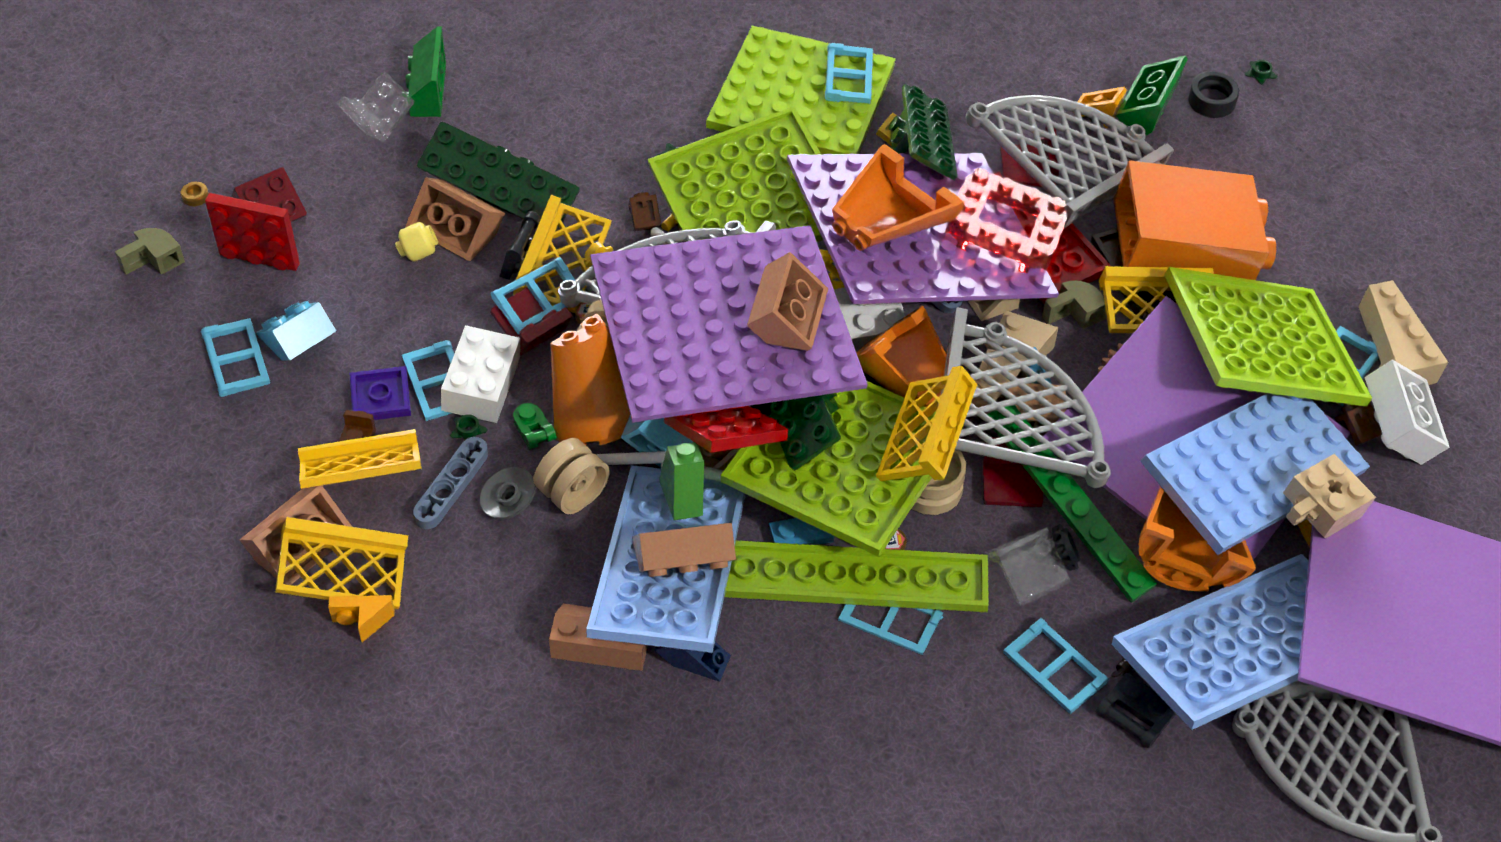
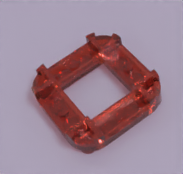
(1029, 252)

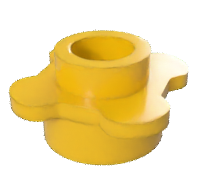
(595, 248)

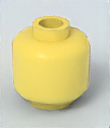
(416, 241)

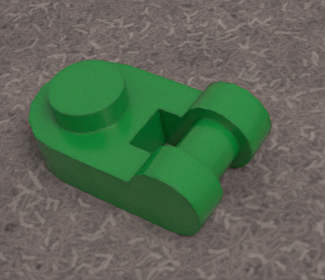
(529, 418)

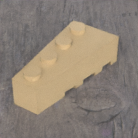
(1027, 331)
(1399, 332)

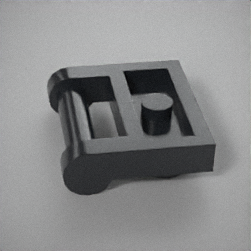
(515, 253)
(1142, 703)

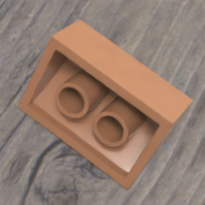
(457, 218)
(788, 304)
(265, 539)
(684, 549)
(570, 642)

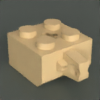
(1327, 496)

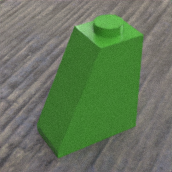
(683, 480)

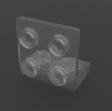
(379, 108)
(1030, 565)

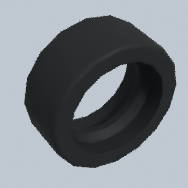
(1210, 107)

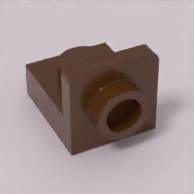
(644, 211)
(1360, 422)
(357, 425)

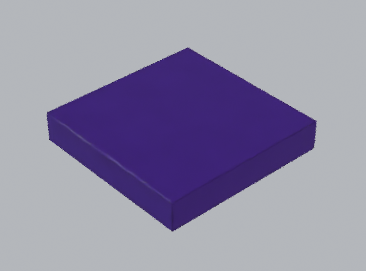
(381, 392)

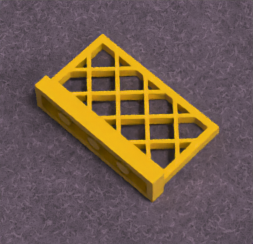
(547, 232)
(1131, 281)
(942, 429)
(358, 458)
(339, 538)

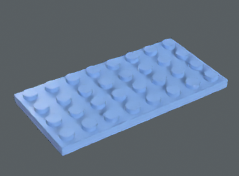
(1237, 467)
(669, 608)
(1223, 645)

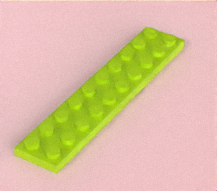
(858, 576)

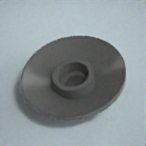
(507, 493)

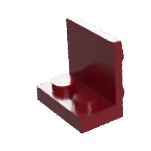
(1015, 172)
(273, 190)
(527, 307)
(1008, 483)

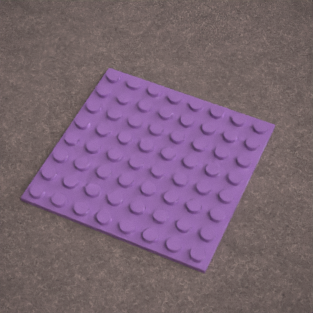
(924, 263)
(684, 331)
(1150, 397)
(1407, 619)

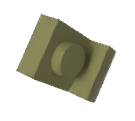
(150, 246)
(1079, 300)

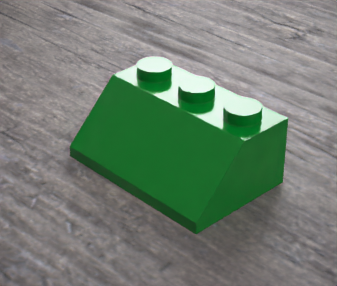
(427, 75)
(1151, 93)

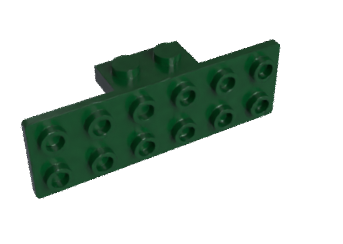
(925, 131)
(492, 173)
(808, 425)

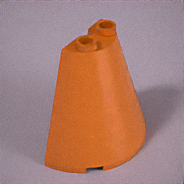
(887, 205)
(905, 354)
(587, 385)
(1182, 557)

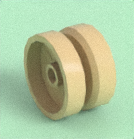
(571, 475)
(943, 494)

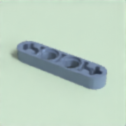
(447, 481)

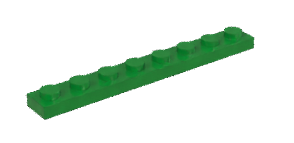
(1084, 519)

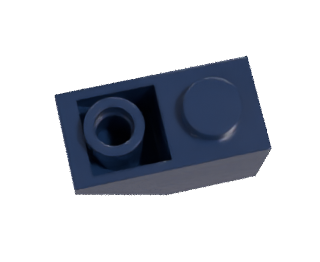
(697, 662)

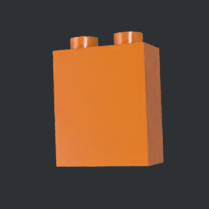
(1192, 220)

